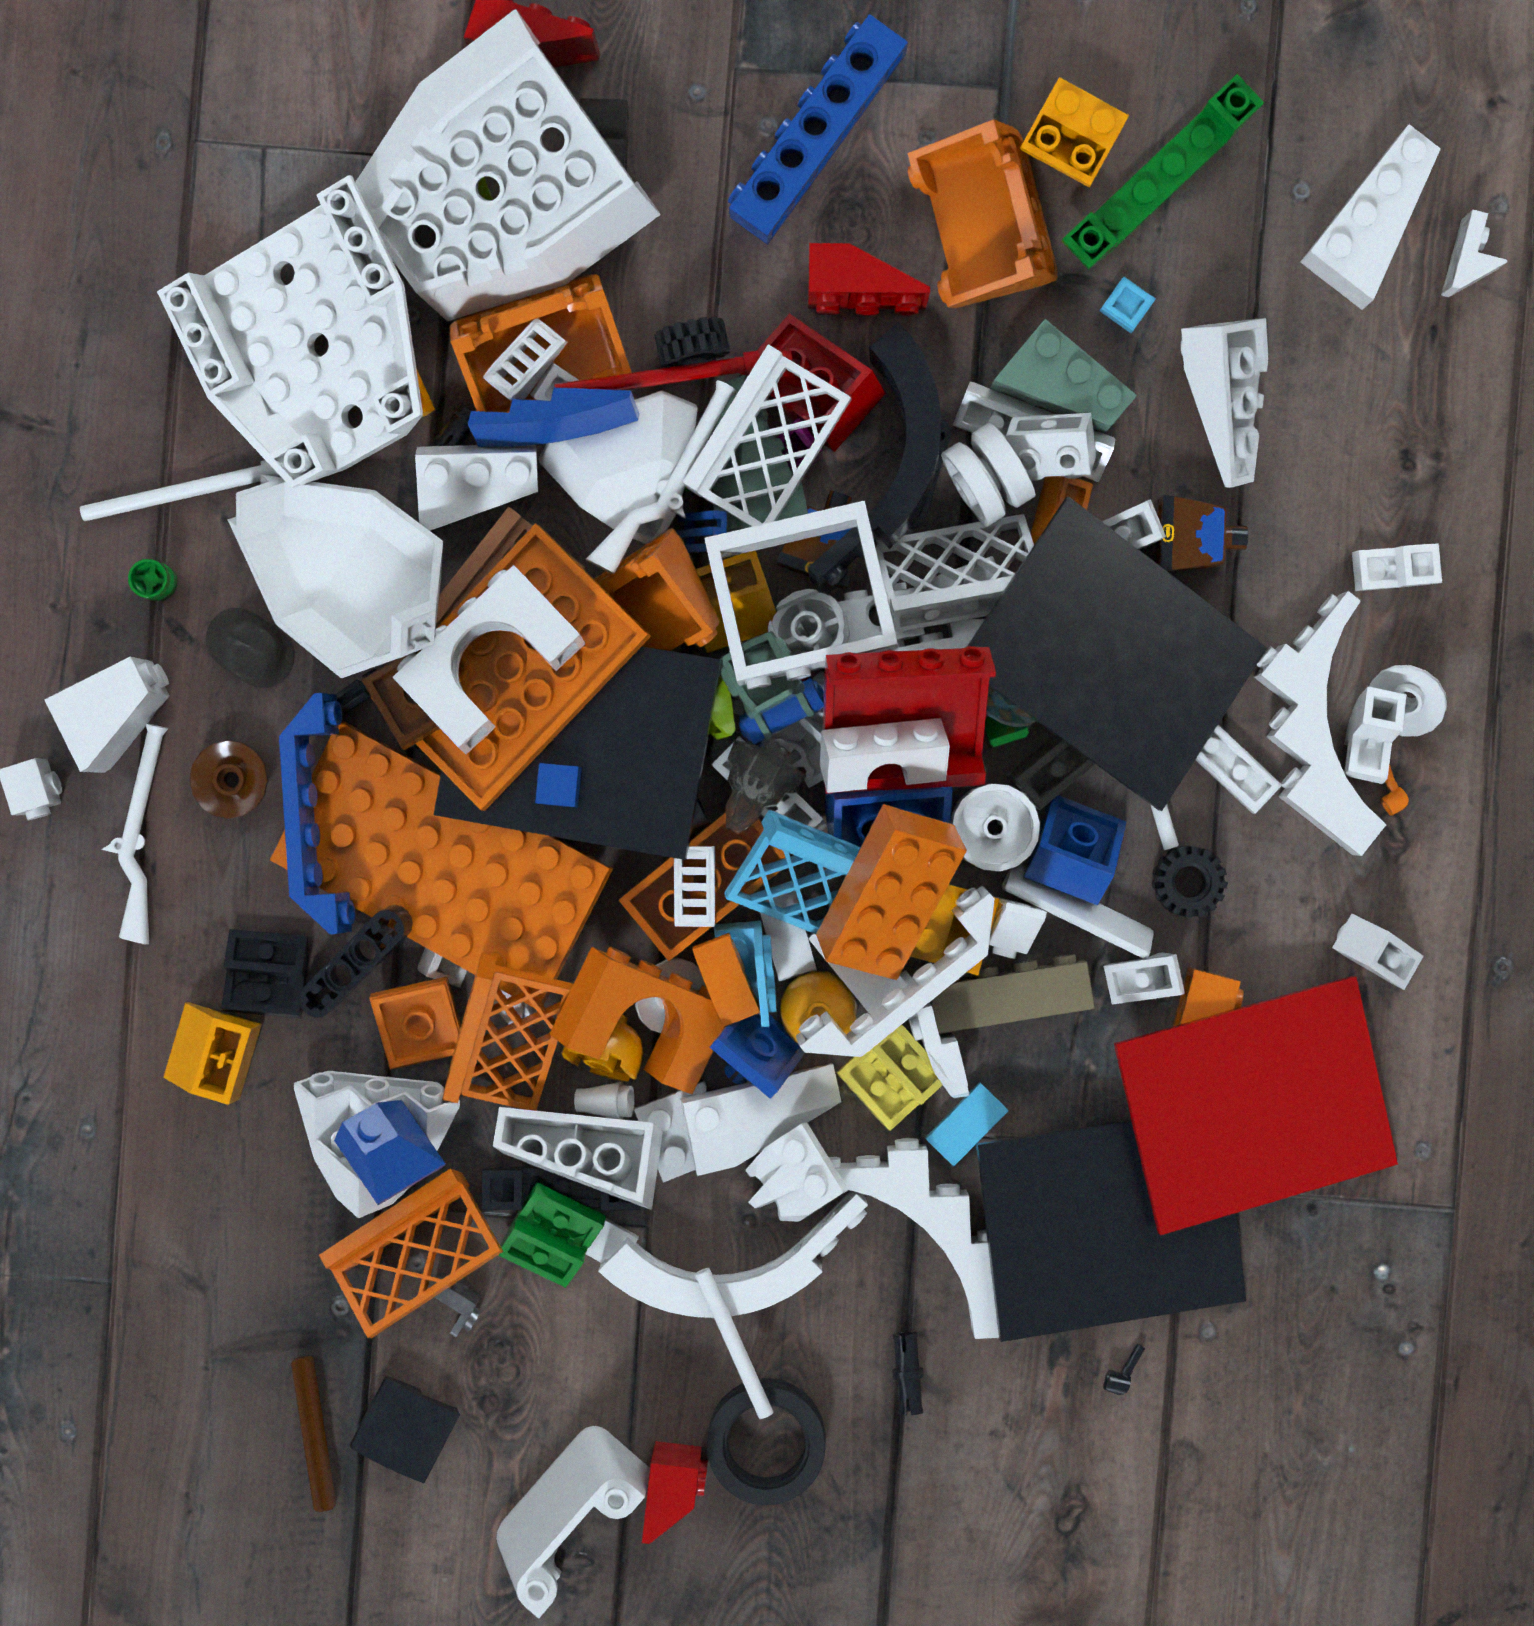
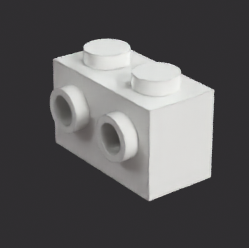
(1054, 444)

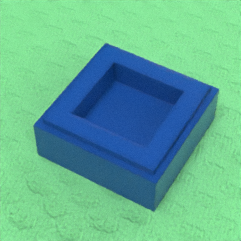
(558, 785)

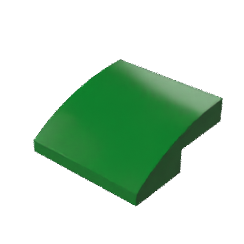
(551, 1235)

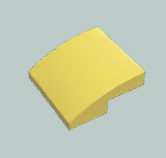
(892, 1077)

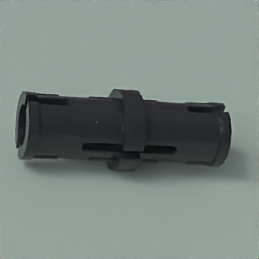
(907, 1373)

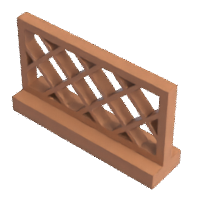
(483, 559)

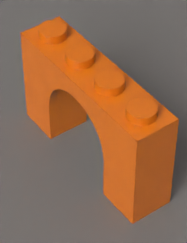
(613, 984)

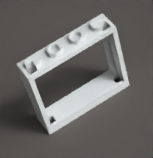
(788, 531)

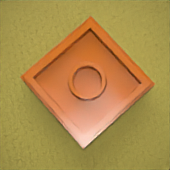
(417, 1022)

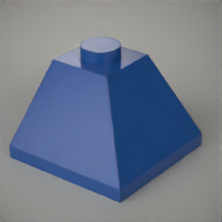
(387, 1149)

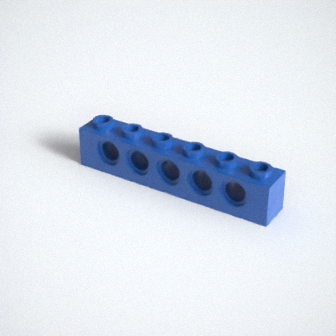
(865, 40)

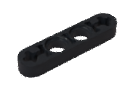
(354, 960)

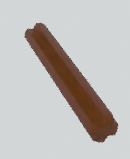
(313, 1433)

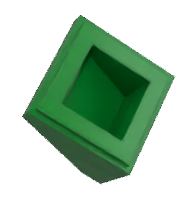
(999, 734)

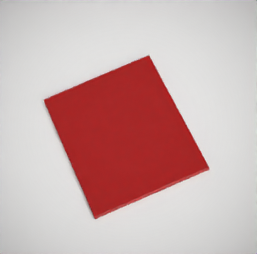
(1256, 1104)

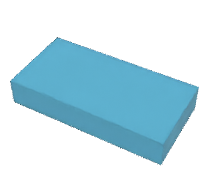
(966, 1124)

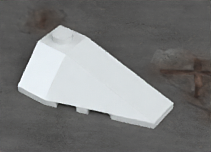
(1224, 376)
(741, 1120)

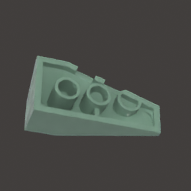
(754, 479)

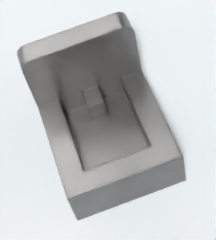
(461, 1300)

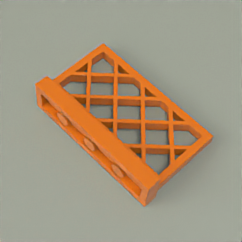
(477, 1021)
(394, 1223)

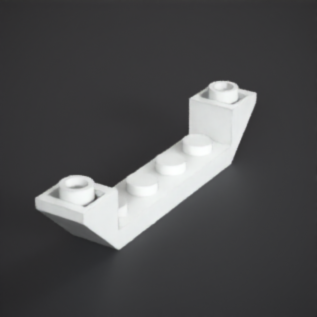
(825, 1036)

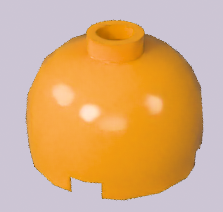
(814, 995)
(620, 1057)

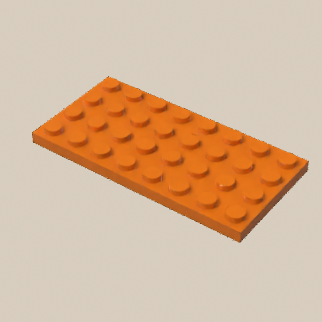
(459, 879)

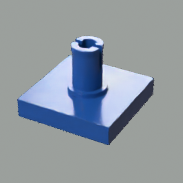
(758, 1053)

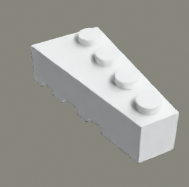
(1368, 228)
(591, 1150)

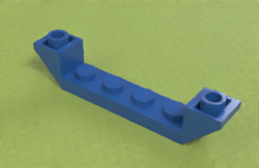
(317, 718)

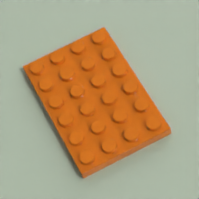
(518, 686)

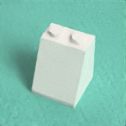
(108, 711)

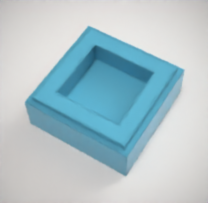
(1127, 304)

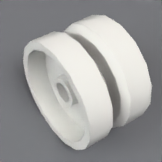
(988, 474)
(1012, 812)

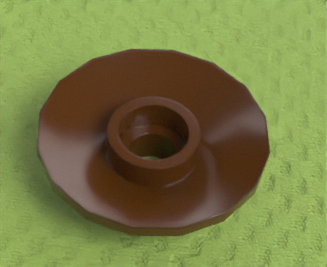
(210, 782)

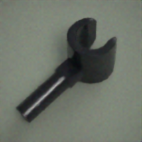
(1120, 1382)

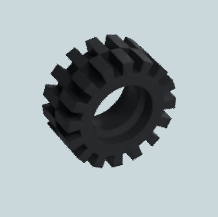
(692, 342)
(1213, 881)

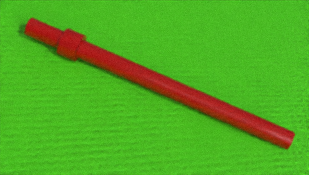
(673, 374)

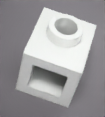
(31, 788)

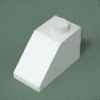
(1377, 951)

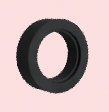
(766, 1489)

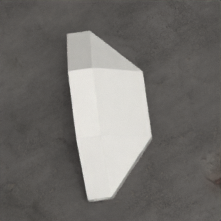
(341, 570)

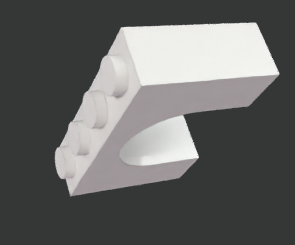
(506, 605)

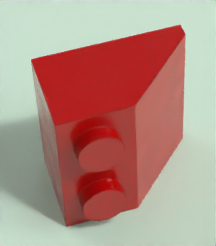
(674, 1481)

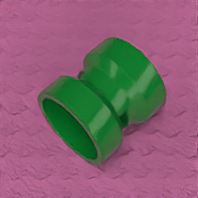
(144, 577)

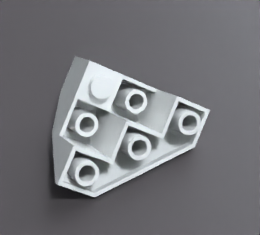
(622, 466)
(335, 1096)

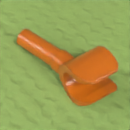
(1396, 799)

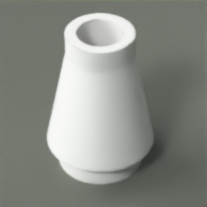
(607, 1100)

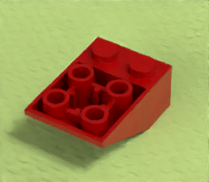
(561, 40)
(853, 279)

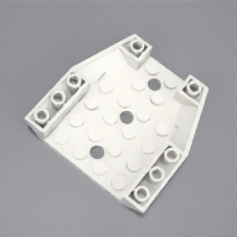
(488, 119)
(258, 336)

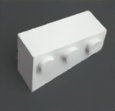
(470, 480)

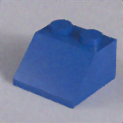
(1076, 850)

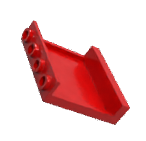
(914, 687)

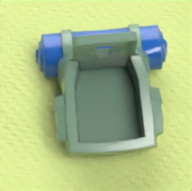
(776, 705)

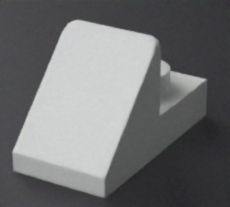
(1466, 262)
(1138, 525)
(1144, 978)

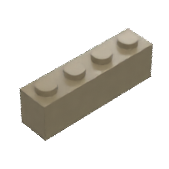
(1014, 994)

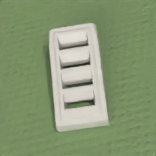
(506, 361)
(708, 920)

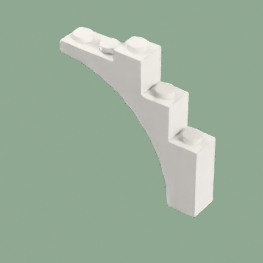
(1303, 732)
(942, 1213)

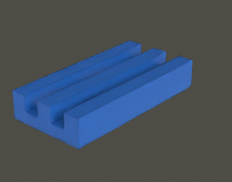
(690, 531)

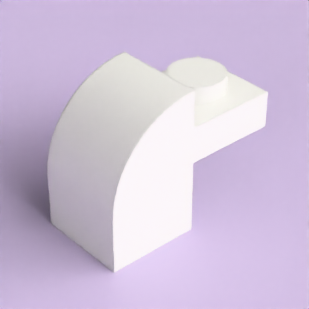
(1370, 733)

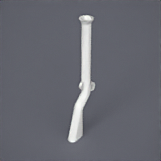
(613, 548)
(135, 919)

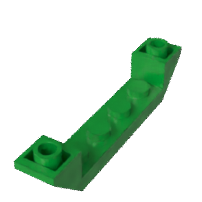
(1164, 174)

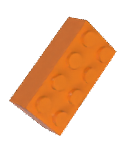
(890, 892)
(653, 898)

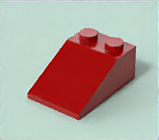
(830, 364)

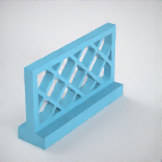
(805, 845)

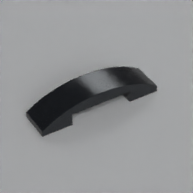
(509, 1187)

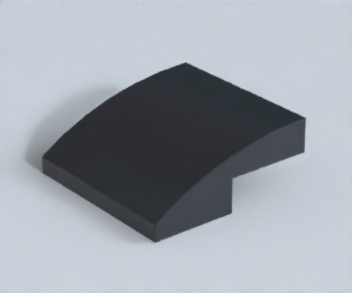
(264, 973)
(404, 1429)

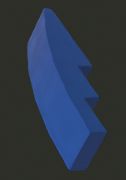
(567, 416)

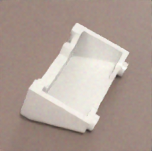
(587, 1474)

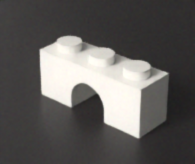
(854, 752)

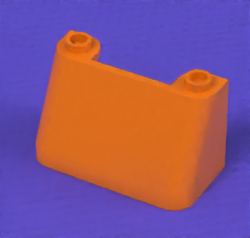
(985, 214)
(573, 311)
(663, 594)

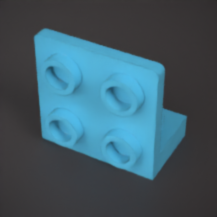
(756, 955)

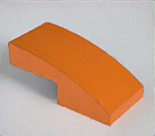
(726, 979)

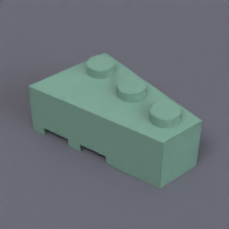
(1063, 379)

